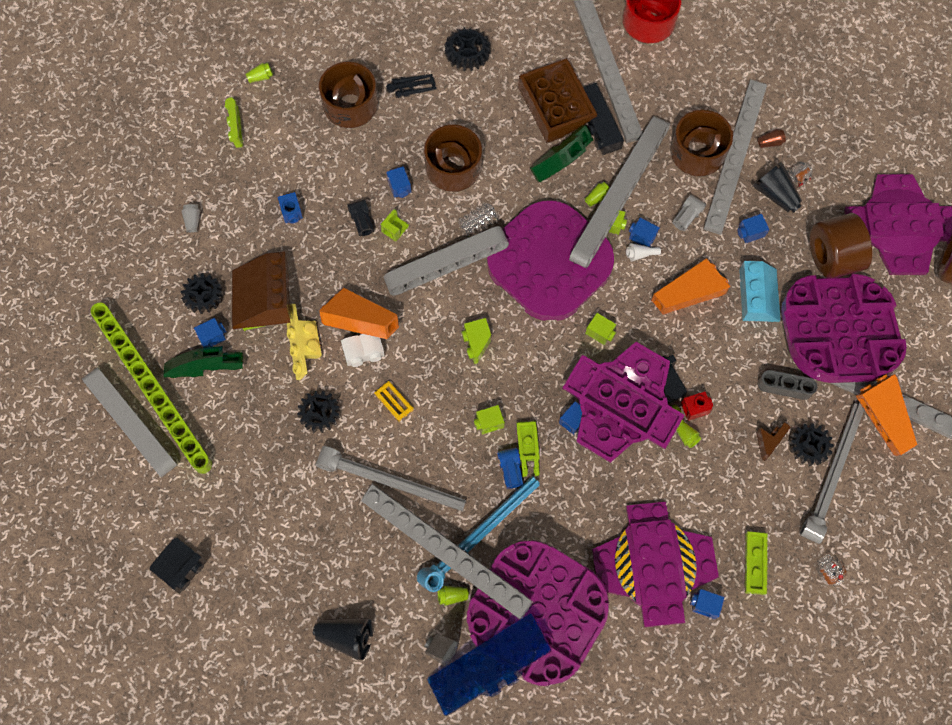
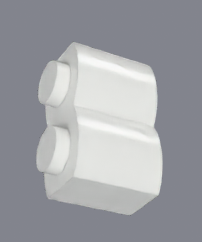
(361, 349)

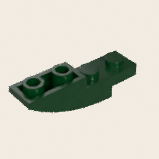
(561, 156)
(196, 361)

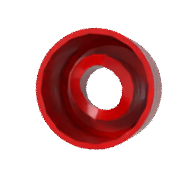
(645, 26)

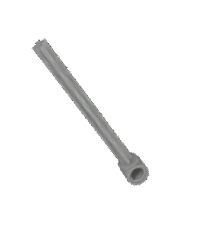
(332, 460)
(814, 526)

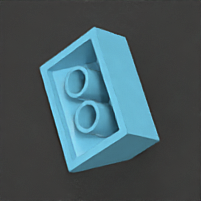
(759, 292)

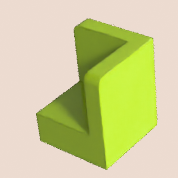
(393, 226)

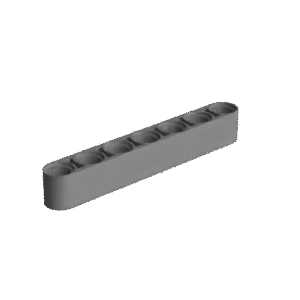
(446, 261)
(129, 422)

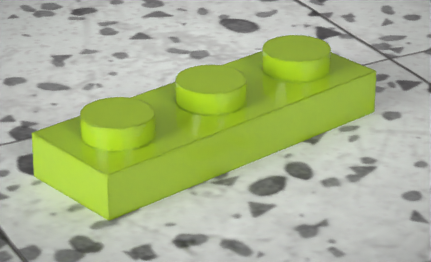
(756, 563)

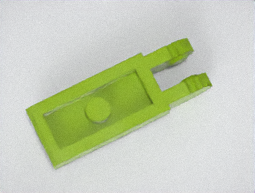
(234, 122)
(528, 446)

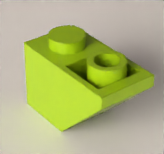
(478, 338)

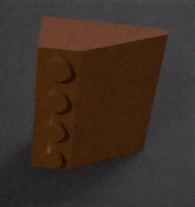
(556, 99)
(261, 292)

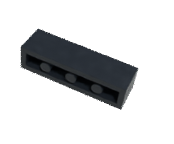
(603, 126)

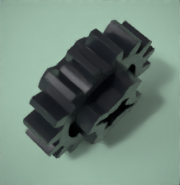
(204, 295)
(311, 416)
(813, 436)

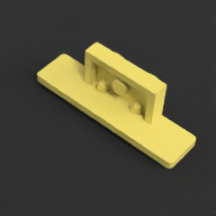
(303, 342)

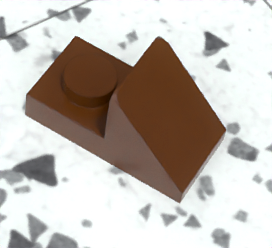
(768, 442)

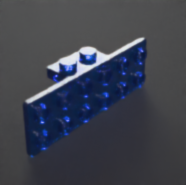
(489, 665)

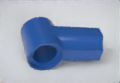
(510, 465)

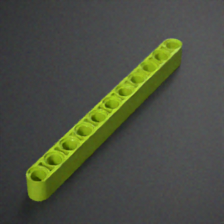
(154, 394)

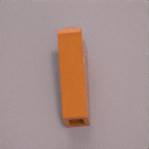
(693, 287)
(358, 315)
(888, 413)

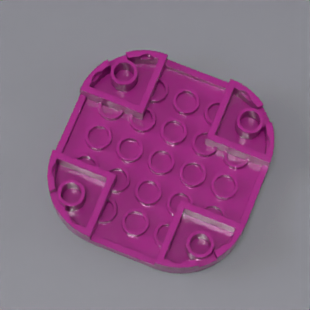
(538, 266)
(842, 329)
(566, 603)

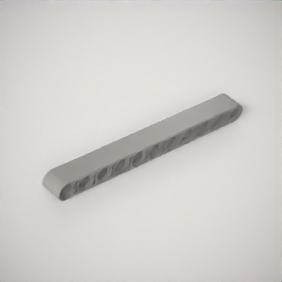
(619, 192)

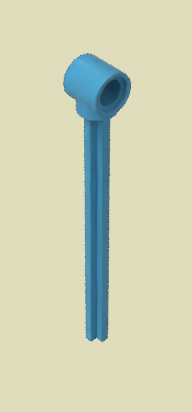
(438, 571)

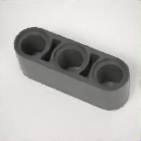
(795, 382)

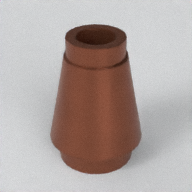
(772, 139)

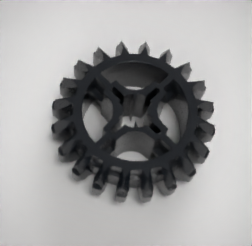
(467, 56)

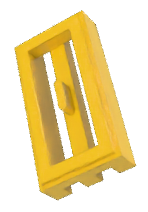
(403, 413)

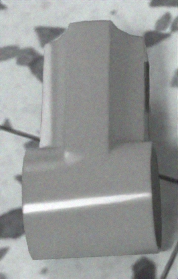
(689, 211)

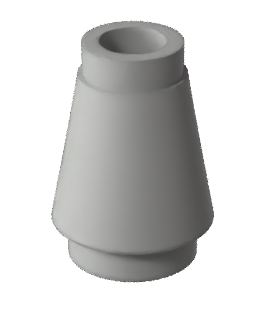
(191, 217)

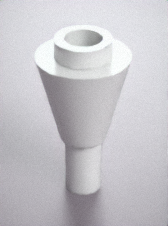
(637, 252)

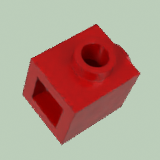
(697, 406)

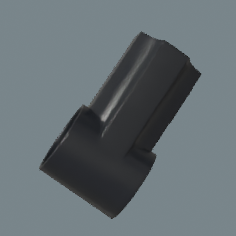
(360, 215)

